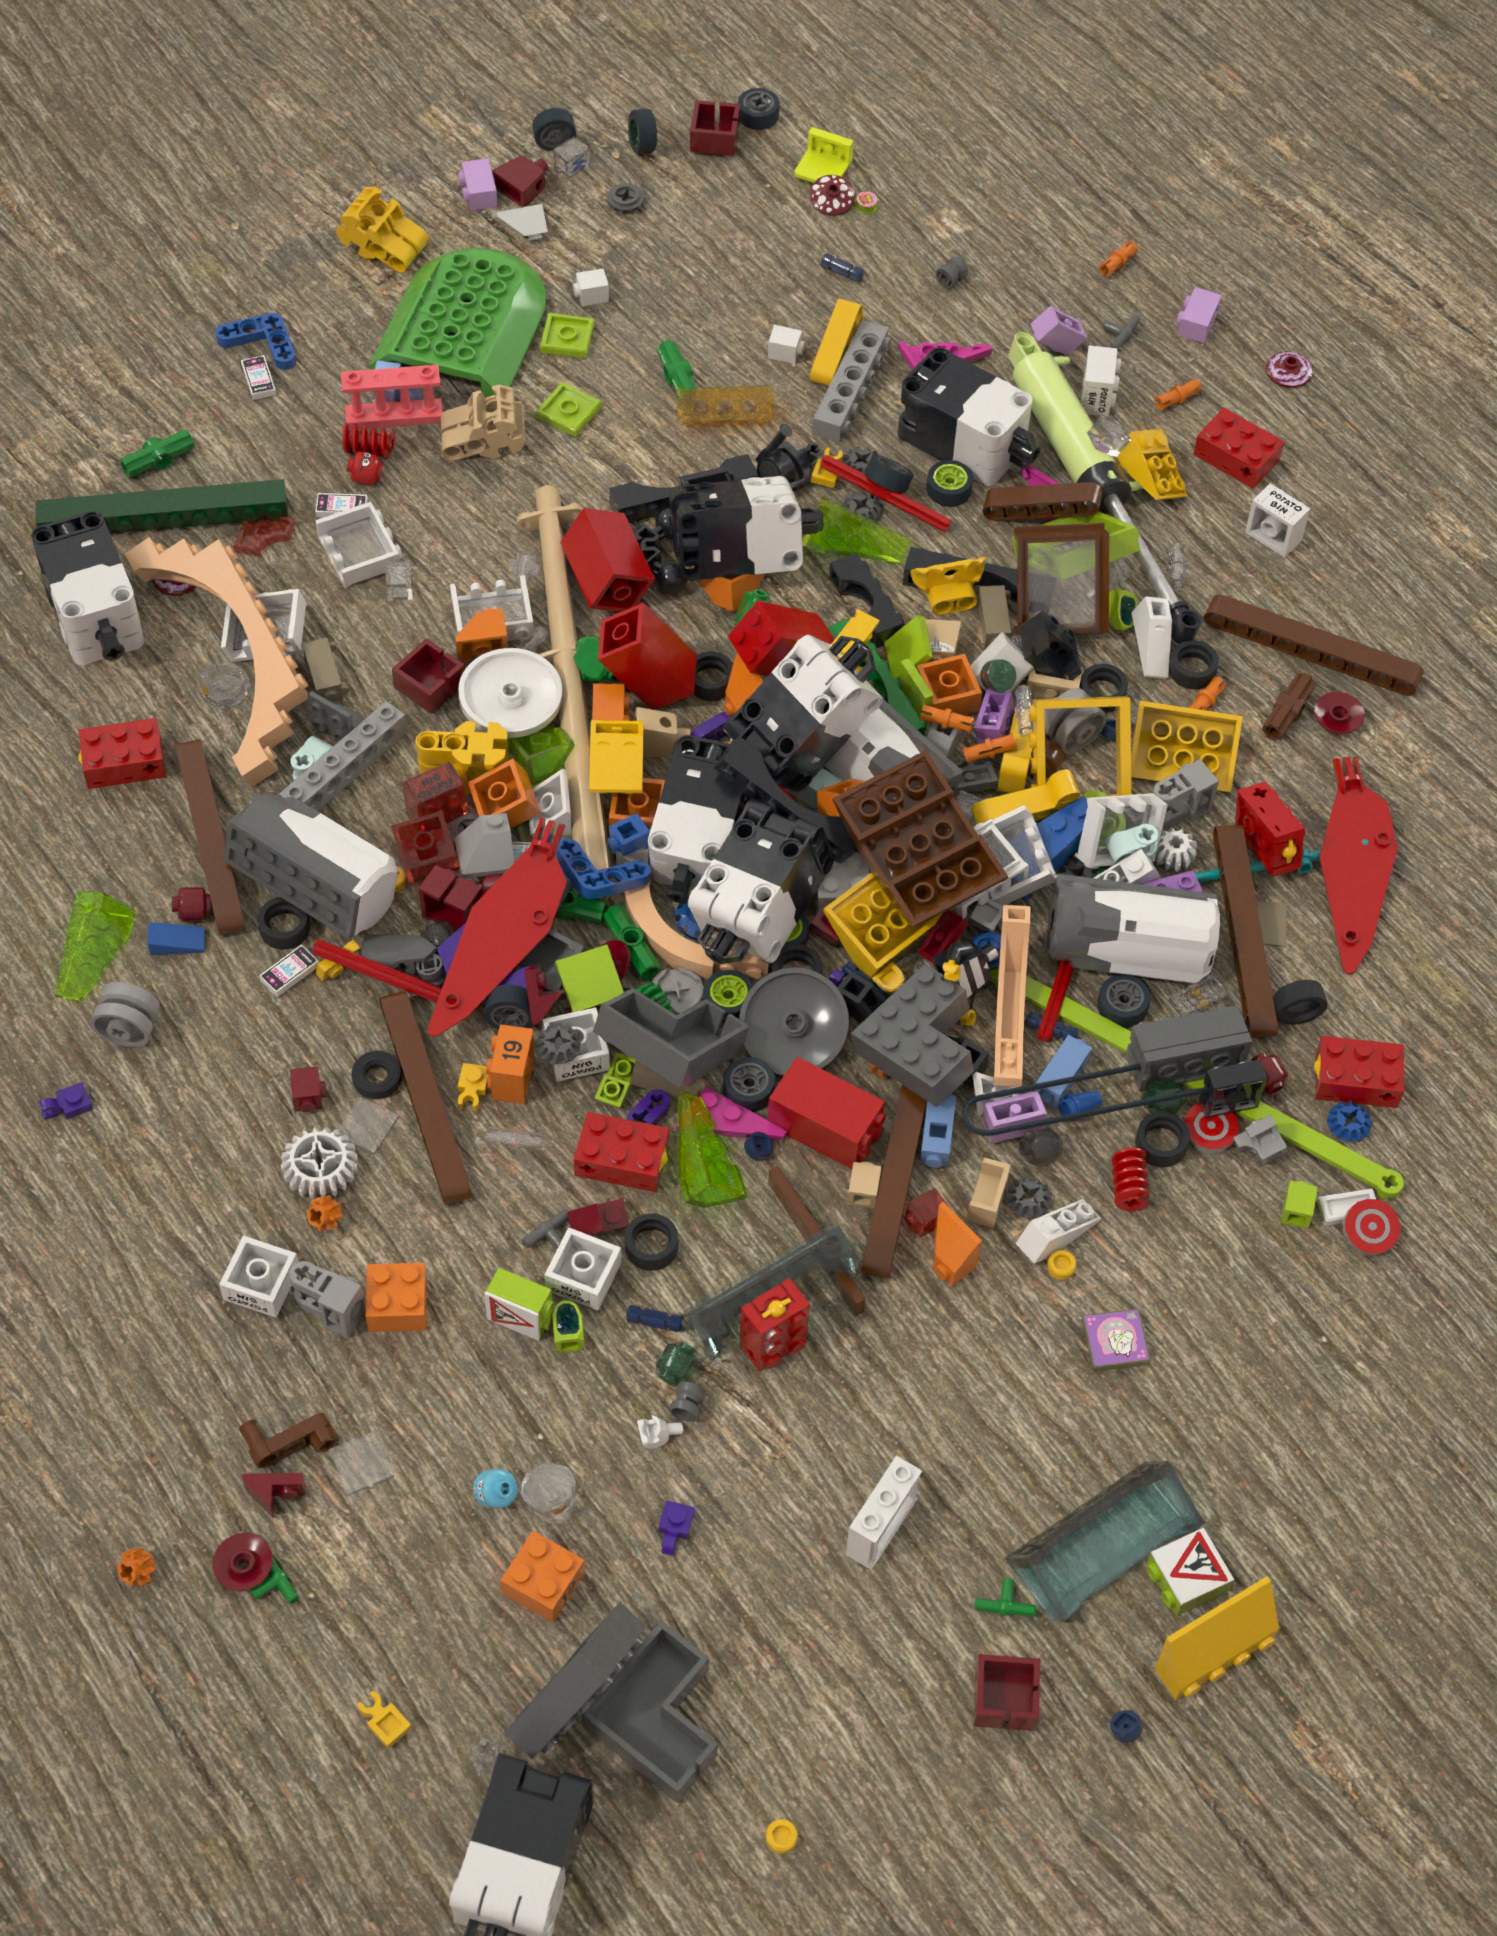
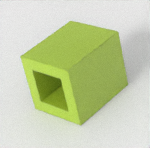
(1299, 1204)

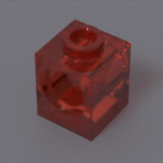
(922, 1212)

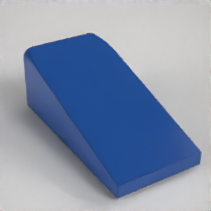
(175, 938)

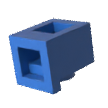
(628, 835)

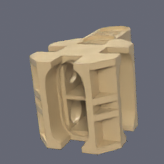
(483, 425)

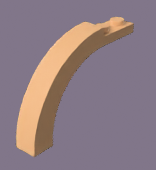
(677, 950)
(1011, 996)

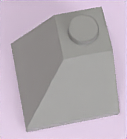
(485, 847)

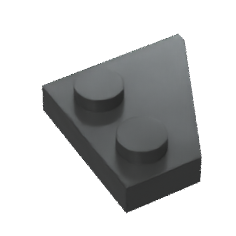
(976, 776)

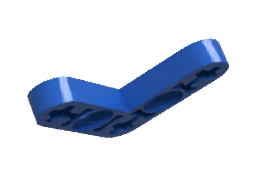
(263, 331)
(596, 883)

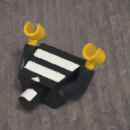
(967, 967)

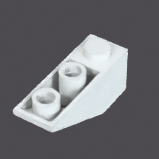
(1153, 635)
(1133, 869)
(1056, 1230)

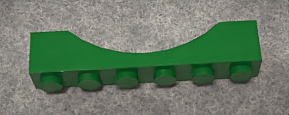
(888, 686)

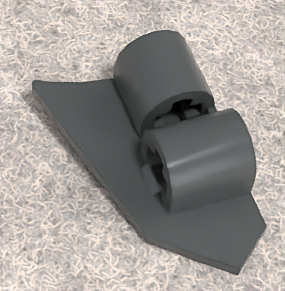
(397, 951)

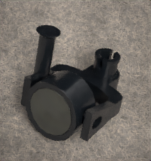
(783, 459)

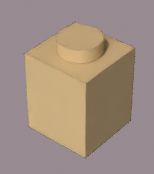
(864, 1184)

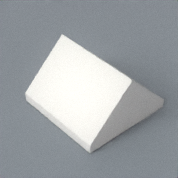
(1004, 649)
(553, 802)

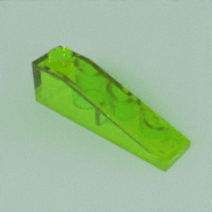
(852, 532)
(541, 752)
(93, 935)
(703, 1166)

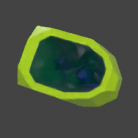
(1121, 608)
(567, 1327)

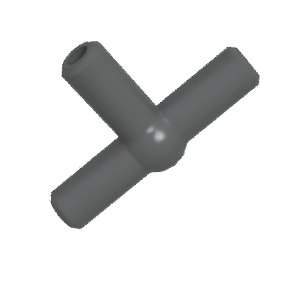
(1123, 332)
(547, 1229)

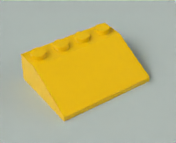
(1176, 735)
(873, 927)
(1219, 1640)

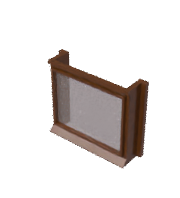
(1064, 575)

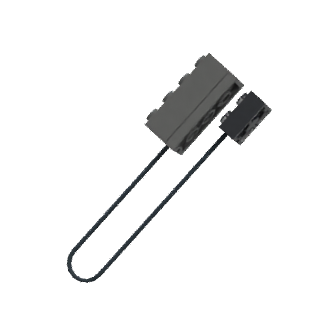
(1182, 1049)

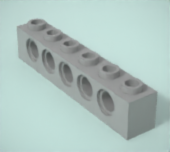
(851, 381)
(349, 757)

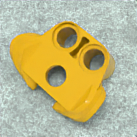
(950, 592)

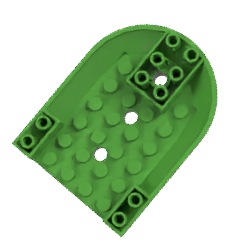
(489, 330)

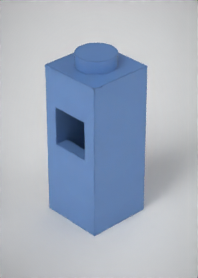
(1067, 1062)
(938, 1133)

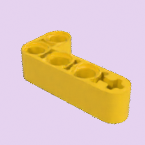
(836, 340)
(1015, 763)
(1040, 800)

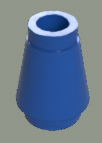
(1080, 1102)

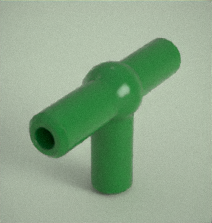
(279, 1579)
(1005, 1606)

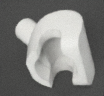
(656, 1432)

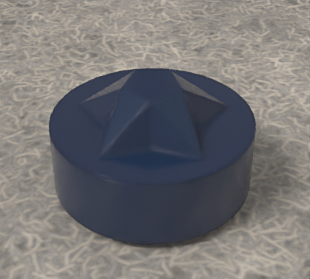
(1109, 729)
(758, 1146)
(1126, 1726)

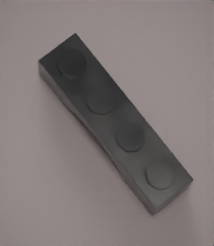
(853, 578)

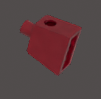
(521, 179)

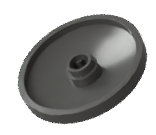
(793, 1017)

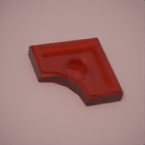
(262, 532)

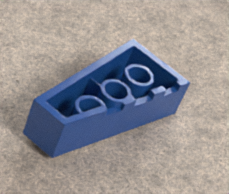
(1062, 833)

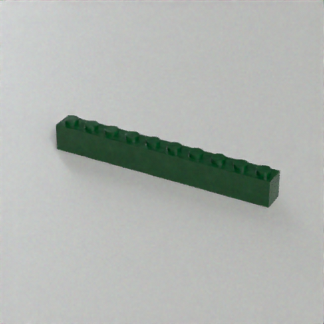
(174, 506)

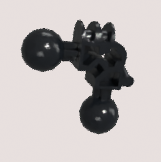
(667, 575)

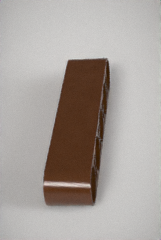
(1042, 501)

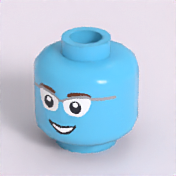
(495, 1488)

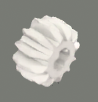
(1176, 849)

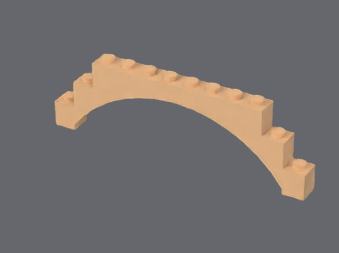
(276, 681)

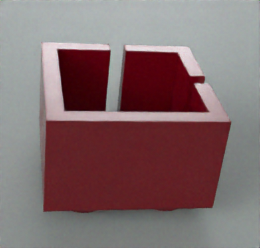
(713, 136)
(423, 676)
(448, 897)
(1005, 1692)

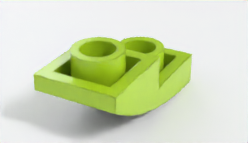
(616, 1083)

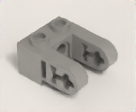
(1192, 793)
(338, 1297)

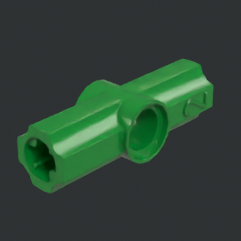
(676, 369)
(157, 453)
(582, 908)
(625, 930)

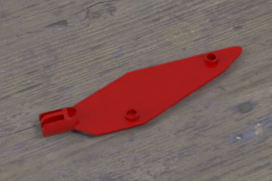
(1352, 871)
(503, 928)

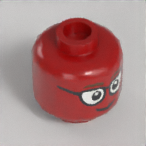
(365, 468)

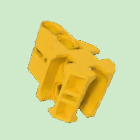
(381, 230)
(465, 749)

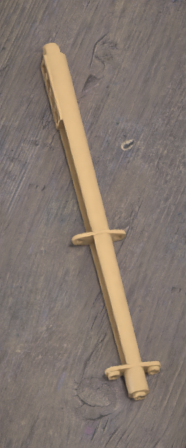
(586, 807)

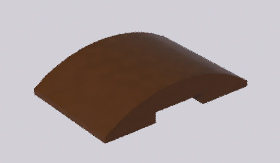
(918, 840)

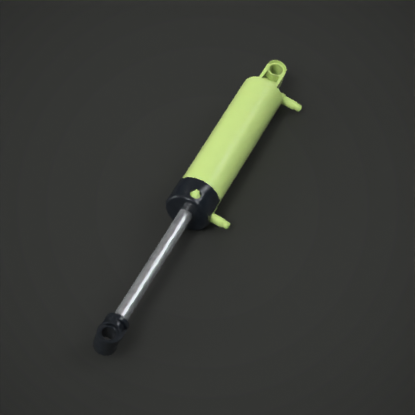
(1067, 428)

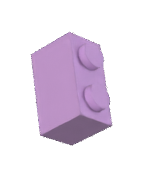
(478, 184)
(1199, 314)
(1058, 331)
(1011, 1112)

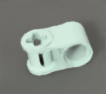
(308, 754)
(1127, 842)

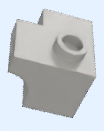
(1262, 1140)

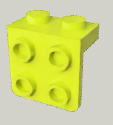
(825, 155)

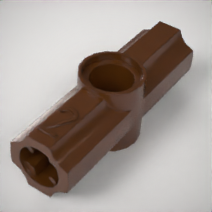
(1289, 706)

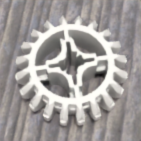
(338, 1159)

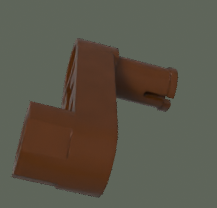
(314, 1430)

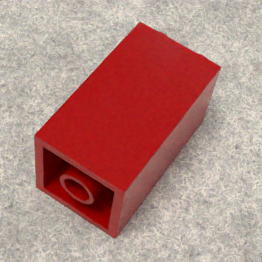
(607, 560)
(770, 634)
(647, 656)
(827, 1113)

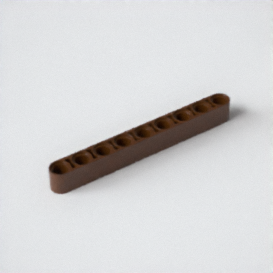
(1314, 645)
(210, 837)
(1245, 931)
(425, 1098)
(894, 1184)

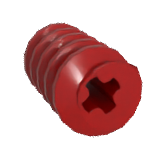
(367, 441)
(1130, 1179)

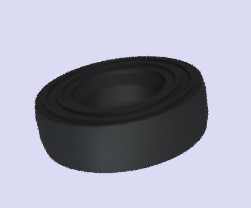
(376, 1059)

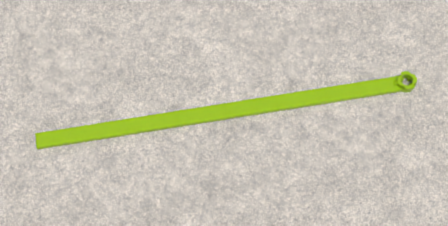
(1289, 1128)

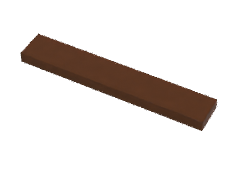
(808, 1227)

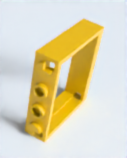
(1123, 736)

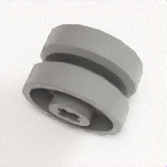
(1074, 727)
(125, 1014)

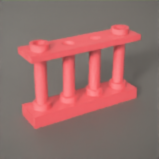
(392, 413)

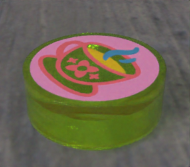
(866, 201)

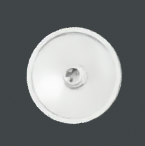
(511, 689)

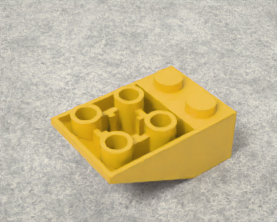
(1152, 464)
(616, 756)

